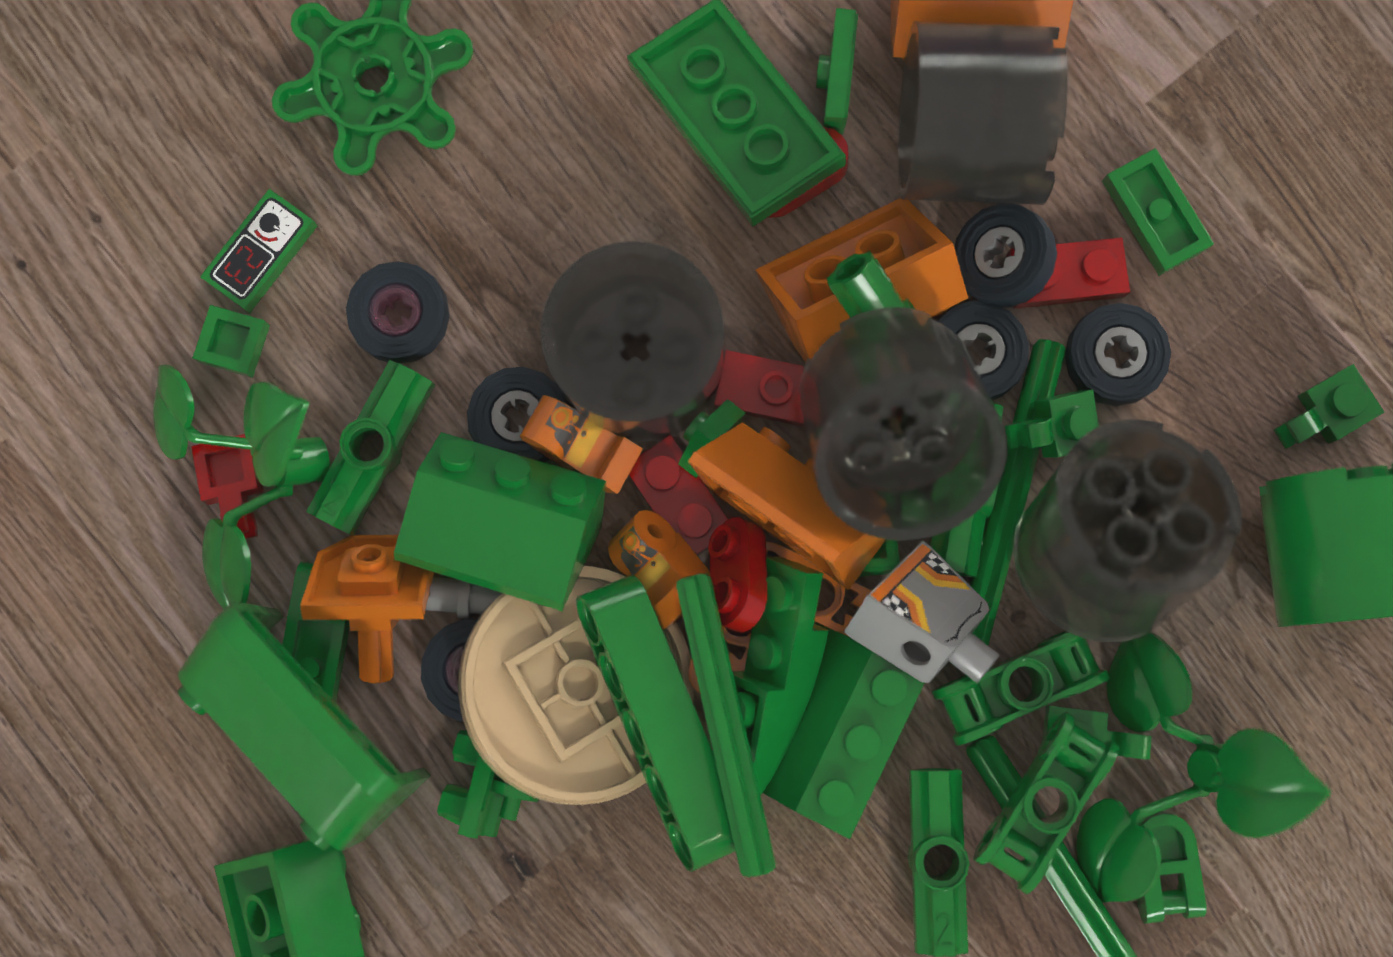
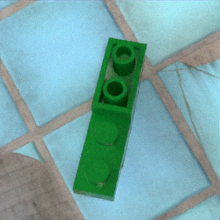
(780, 664)

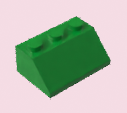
(501, 521)
(844, 735)
(290, 903)

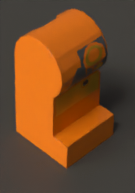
(579, 444)
(658, 559)

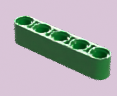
(658, 719)

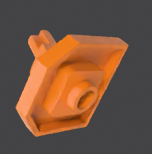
(371, 590)

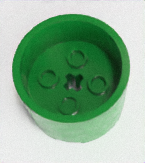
(1330, 544)

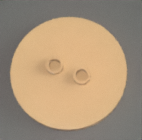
(542, 702)

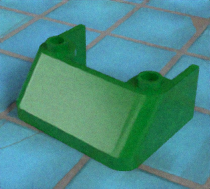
(292, 729)

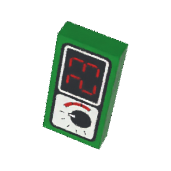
(259, 250)

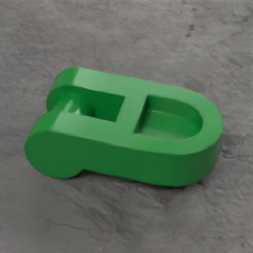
(1178, 856)

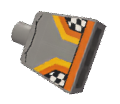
(924, 619)

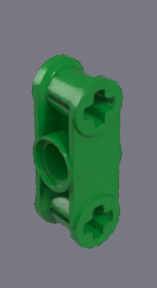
(1057, 669)
(1036, 836)

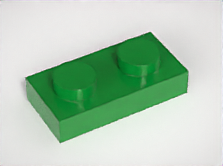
(1157, 212)

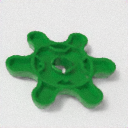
(343, 55)

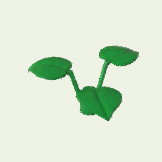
(279, 460)
(1254, 772)

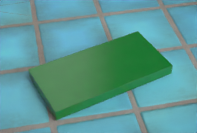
(736, 111)

